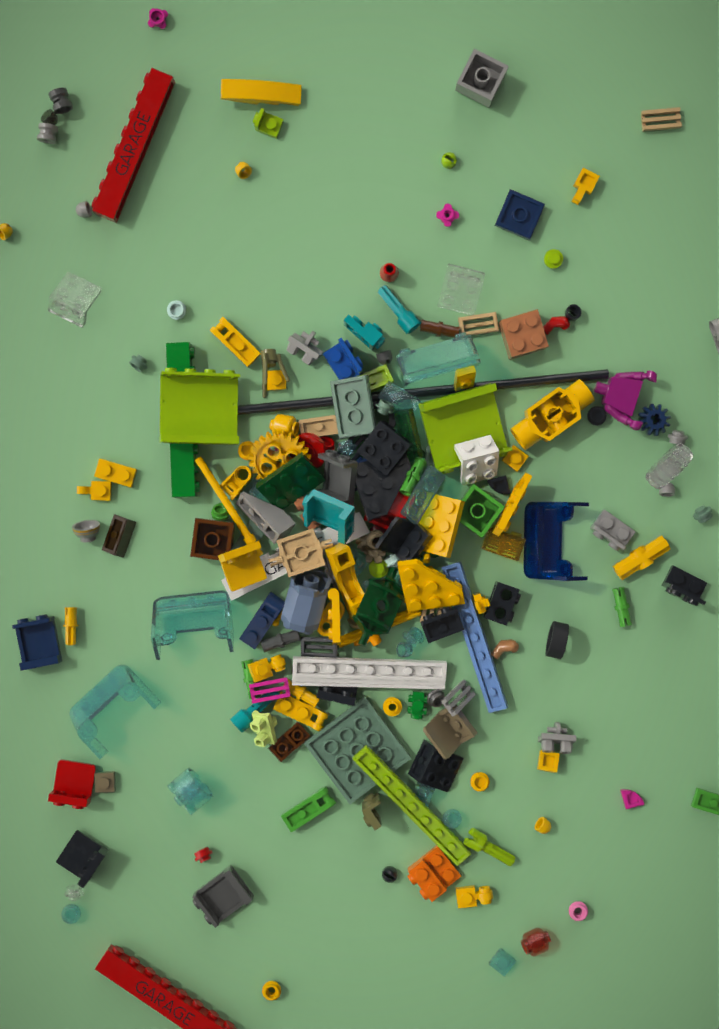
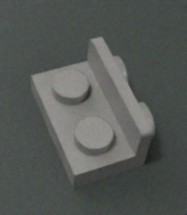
(612, 530)

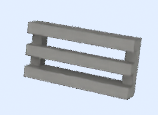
(466, 690)

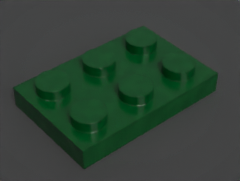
(290, 481)

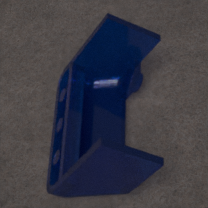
(544, 540)

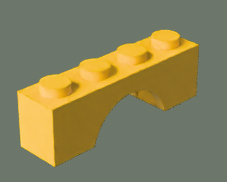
(343, 565)

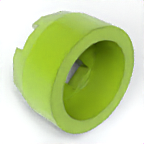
(446, 162)

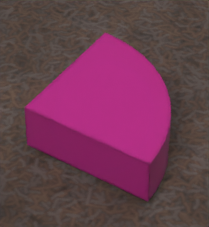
(631, 799)

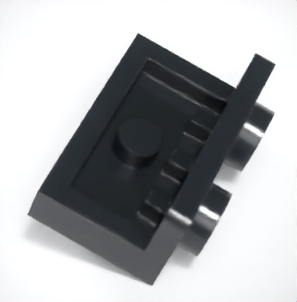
(441, 625)

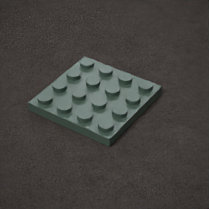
(344, 738)

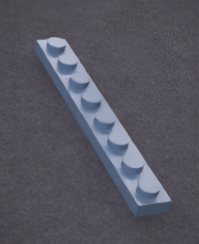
(477, 642)

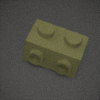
(370, 814)

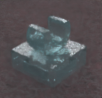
(251, 489)
(360, 562)

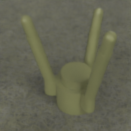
(269, 360)

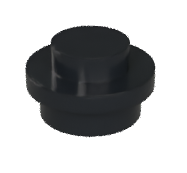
(596, 415)

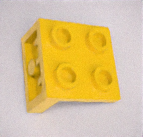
(242, 566)

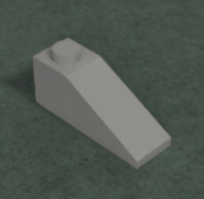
(267, 517)

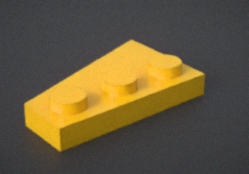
(512, 505)

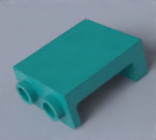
(329, 512)

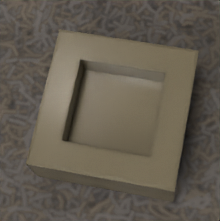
(105, 781)

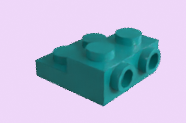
(370, 334)

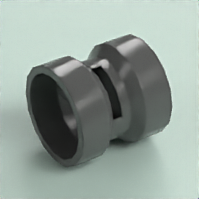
(60, 100)

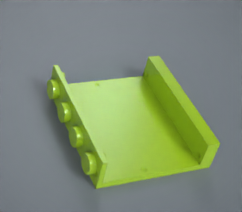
(198, 407)
(461, 419)

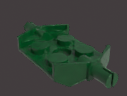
(368, 617)

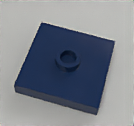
(519, 214)

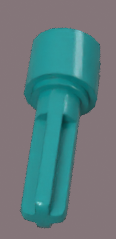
(406, 319)
(244, 717)

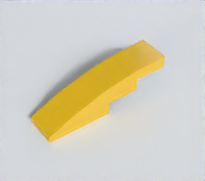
(260, 92)

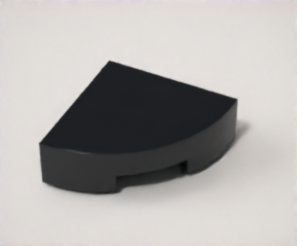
(500, 485)

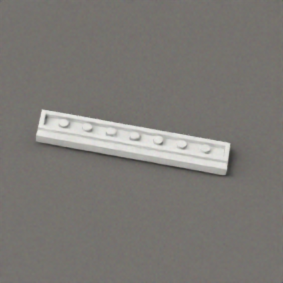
(369, 672)

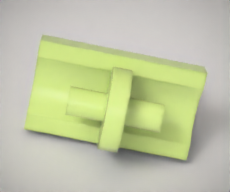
(264, 726)

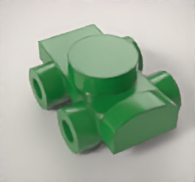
(417, 709)

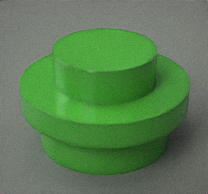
(219, 512)

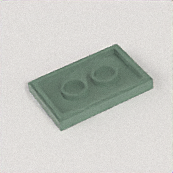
(353, 406)

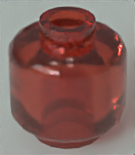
(535, 942)

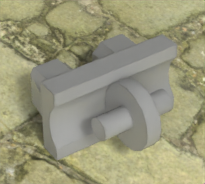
(297, 342)
(547, 740)

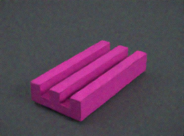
(253, 693)

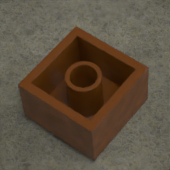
(212, 538)

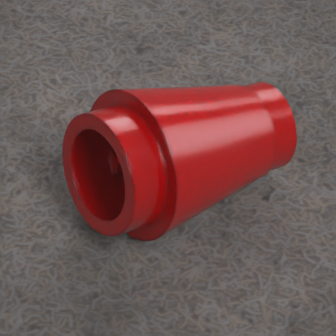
(389, 277)

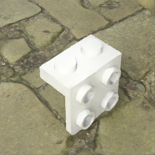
(477, 459)

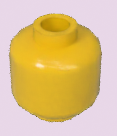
(286, 423)

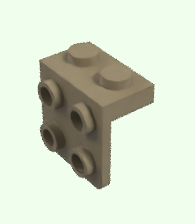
(448, 732)

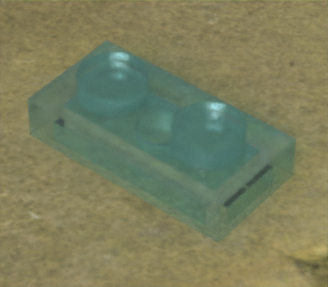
(398, 397)

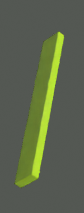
(411, 805)

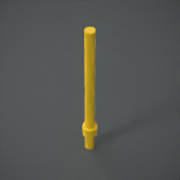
(248, 537)

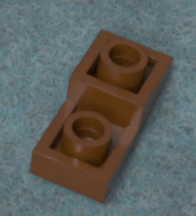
(289, 741)

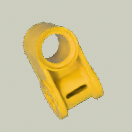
(236, 483)

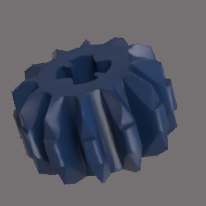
(660, 417)

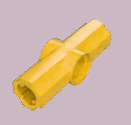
(641, 557)

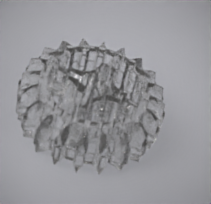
(669, 466)

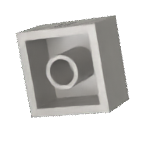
(481, 78)

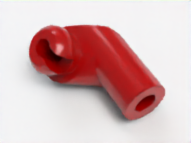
(560, 321)

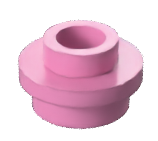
(578, 916)

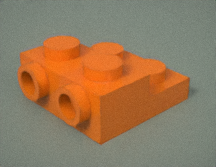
(433, 873)

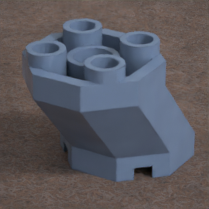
(306, 601)

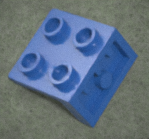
(342, 360)

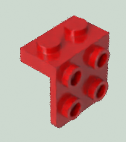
(73, 784)

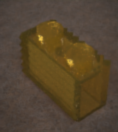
(505, 545)

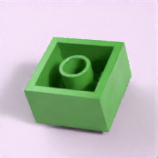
(479, 510)

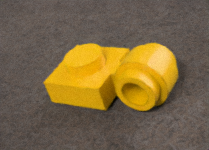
(262, 668)
(467, 896)

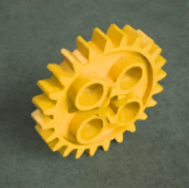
(284, 443)

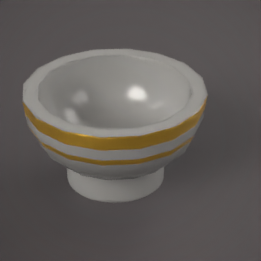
(86, 530)

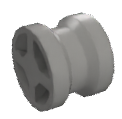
(47, 133)

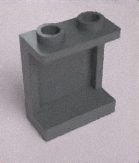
(339, 475)
(222, 896)

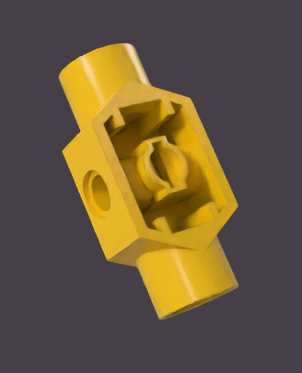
(552, 414)

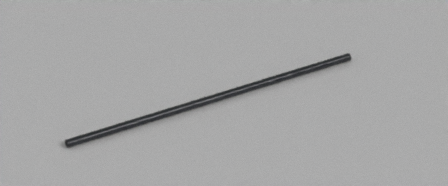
(430, 391)

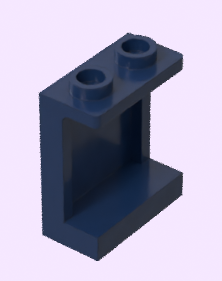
(37, 642)

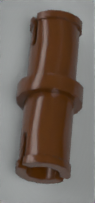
(439, 328)

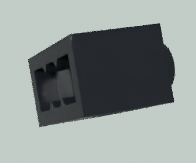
(497, 602)

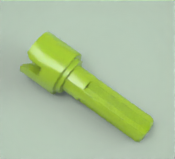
(480, 843)

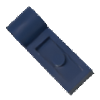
(262, 620)

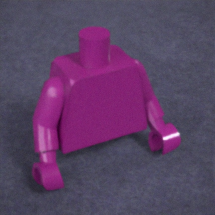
(622, 395)

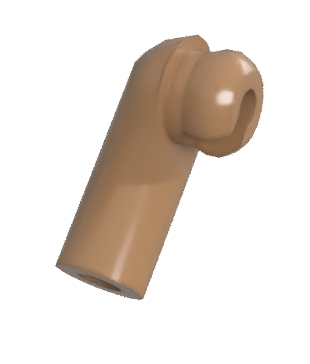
(504, 646)

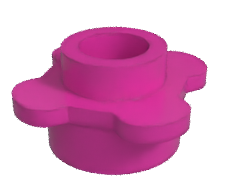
(153, 14)
(442, 215)

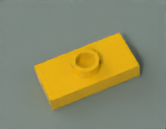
(464, 378)

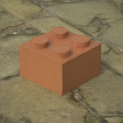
(523, 334)

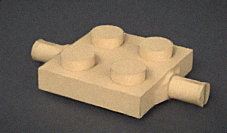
(301, 552)

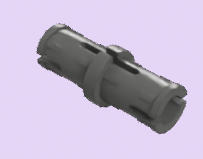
(280, 640)

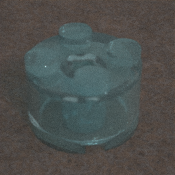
(190, 791)

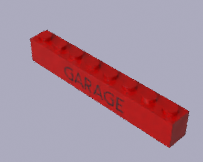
(133, 145)
(158, 991)

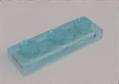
(422, 494)

